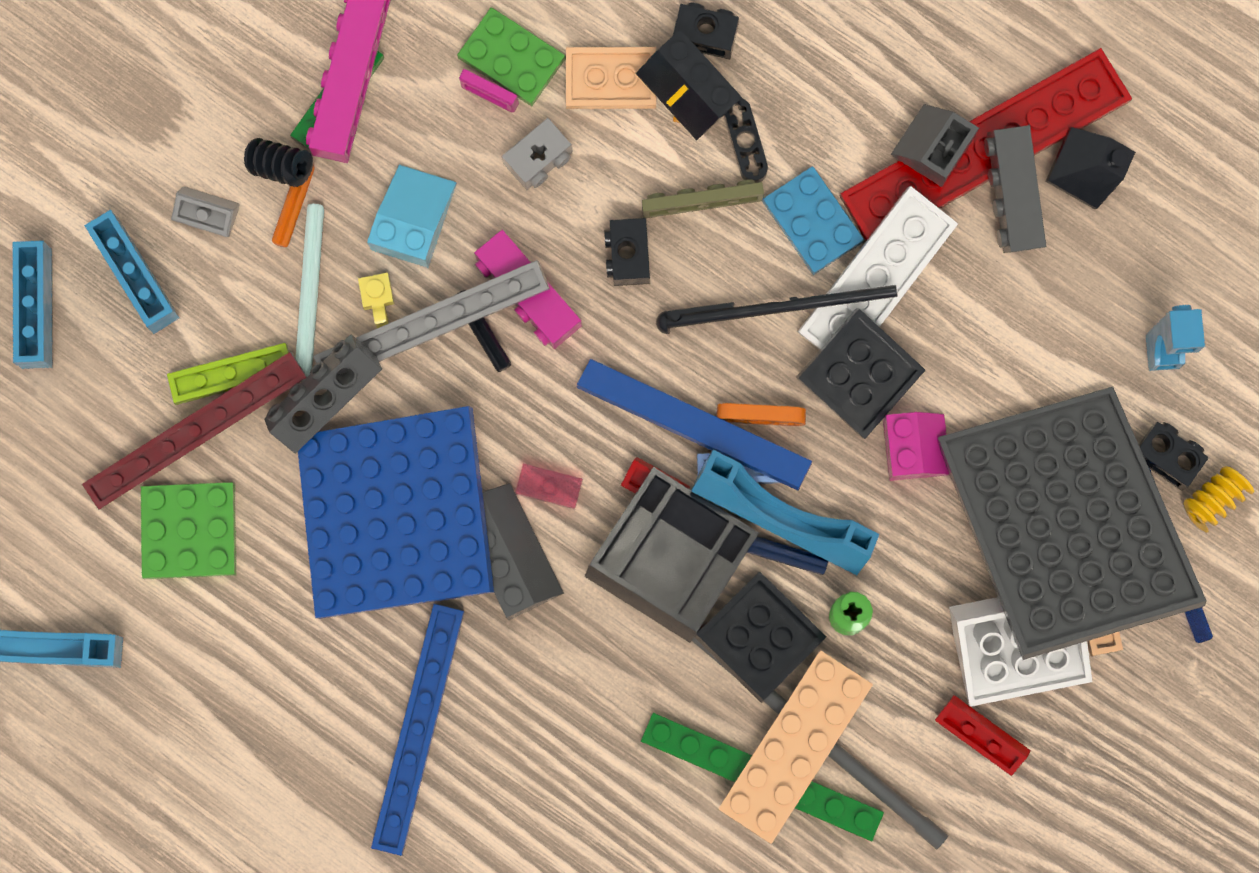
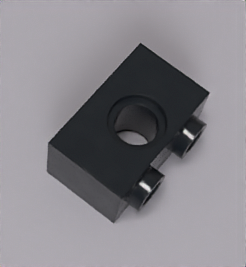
(717, 43)
(632, 234)

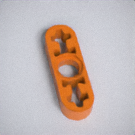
(762, 414)

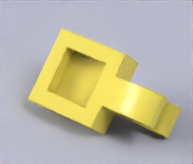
(375, 295)

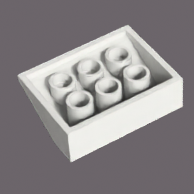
(992, 661)

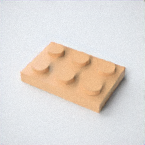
(607, 78)

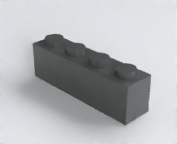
(1015, 189)

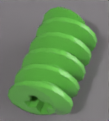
(858, 604)

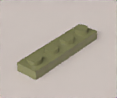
(714, 197)

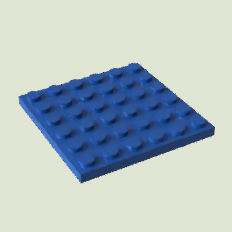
(395, 513)

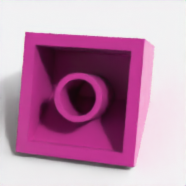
(914, 445)

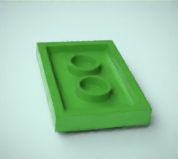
(511, 56)

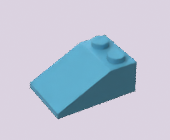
(411, 216)

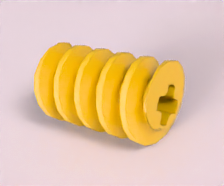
(1216, 496)

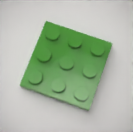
(188, 530)

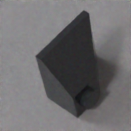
(1089, 166)

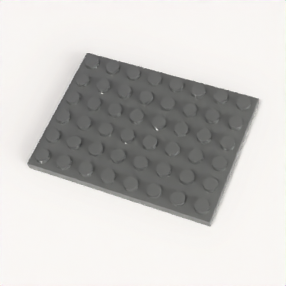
(1070, 523)

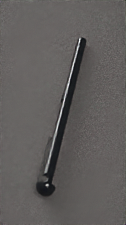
(727, 311)

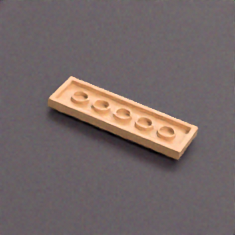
(795, 747)

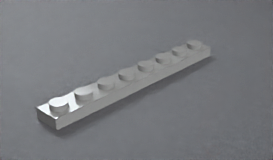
(452, 313)

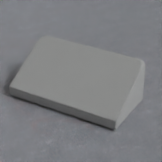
(205, 211)

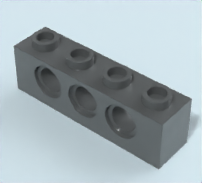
(320, 409)

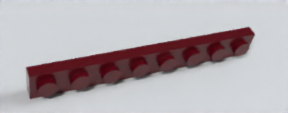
(194, 430)

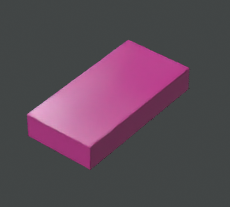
(488, 91)

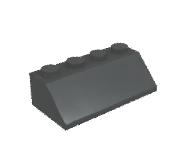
(517, 560)

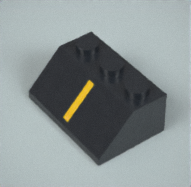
(688, 85)

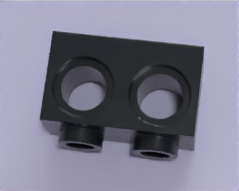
(1166, 462)

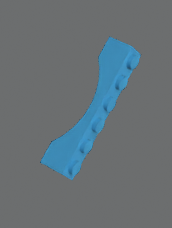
(834, 540)
(61, 648)

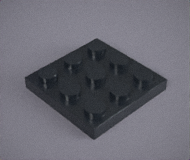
(860, 373)
(760, 637)

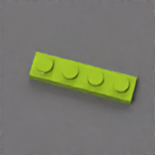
(221, 374)

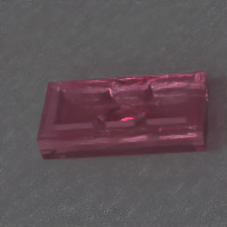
(549, 486)

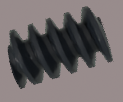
(278, 162)

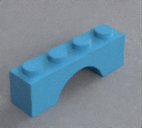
(1174, 336)

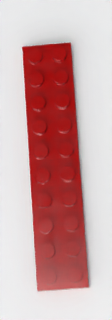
(1062, 101)

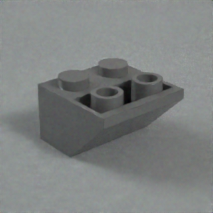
(935, 143)

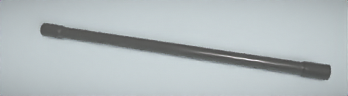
(922, 825)

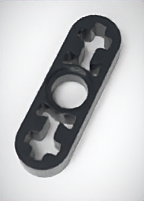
(759, 159)

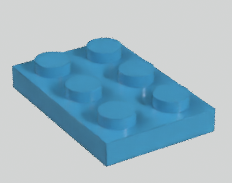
(813, 220)

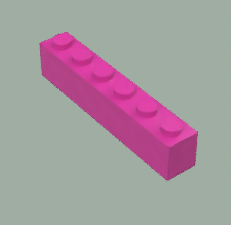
(347, 79)

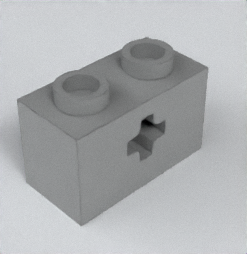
(544, 140)

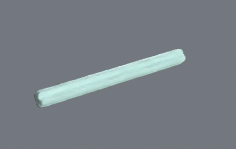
(309, 286)

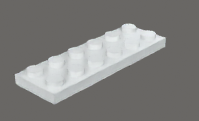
(889, 257)

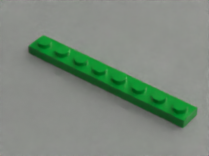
(730, 762)

